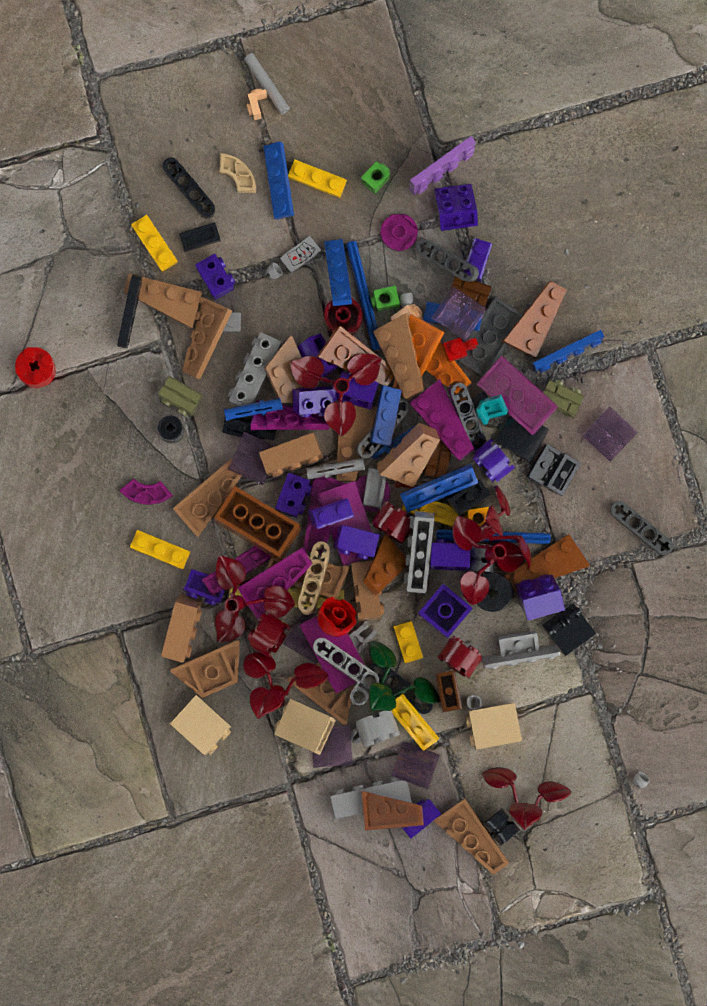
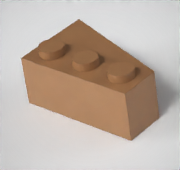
(291, 455)
(410, 456)
(367, 603)
(182, 628)

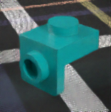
(491, 408)

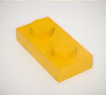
(408, 642)

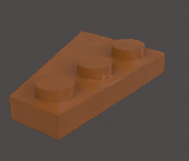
(385, 566)
(387, 812)

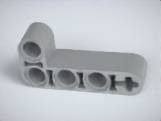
(343, 667)

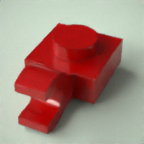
(457, 349)

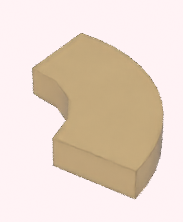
(238, 172)

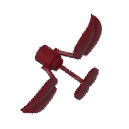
(339, 415)
(493, 525)
(508, 557)
(227, 622)
(268, 700)
(525, 813)

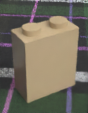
(201, 726)
(304, 726)
(494, 726)

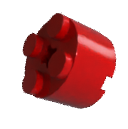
(31, 357)

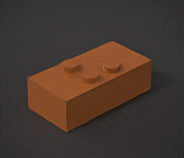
(257, 523)

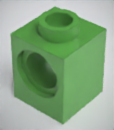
(375, 185)
(391, 292)

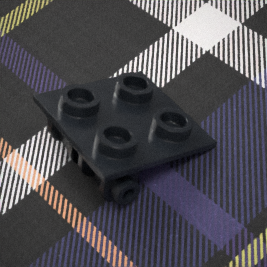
(569, 629)

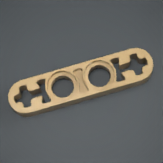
(314, 578)

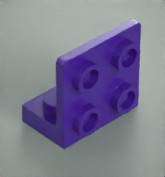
(456, 207)

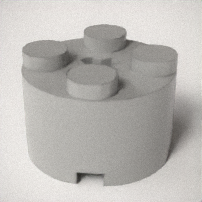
(377, 728)

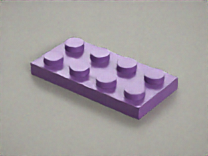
(446, 163)

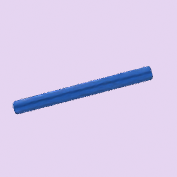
(363, 293)
(534, 538)

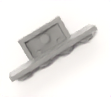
(519, 648)

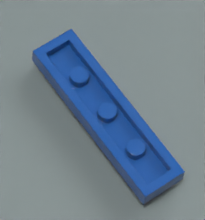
(278, 180)
(338, 272)
(561, 355)
(439, 488)

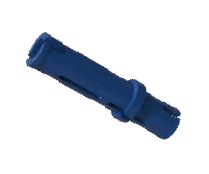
(253, 409)

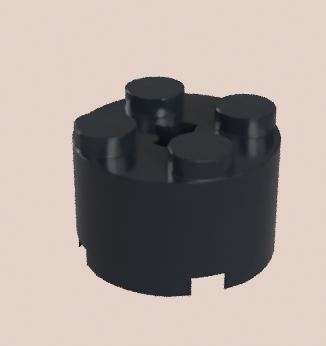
(504, 596)

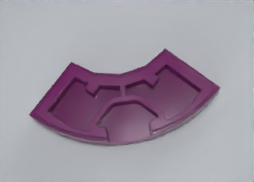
(146, 494)

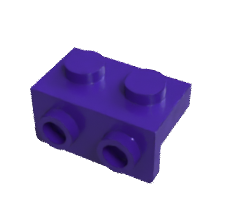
(195, 588)

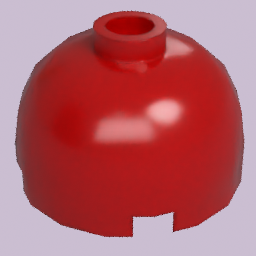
(336, 617)

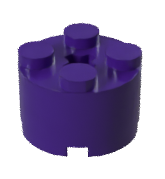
(493, 460)

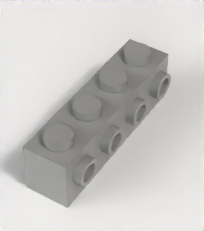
(253, 375)
(419, 557)

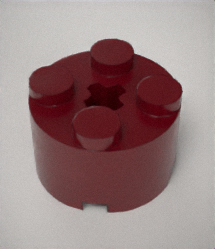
(352, 321)
(392, 522)
(268, 635)
(459, 657)

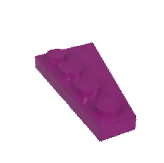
(440, 414)
(287, 420)
(318, 535)
(282, 574)

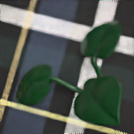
(381, 696)

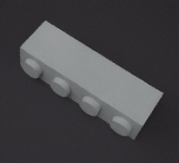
(351, 803)

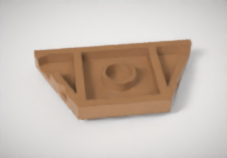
(280, 373)
(211, 671)
(324, 695)

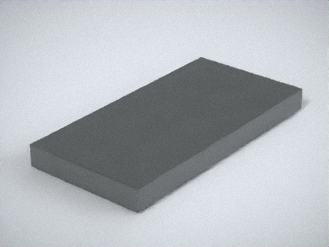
(494, 327)

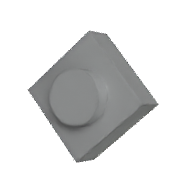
(233, 324)

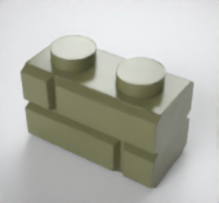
(180, 396)
(567, 399)

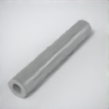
(267, 84)

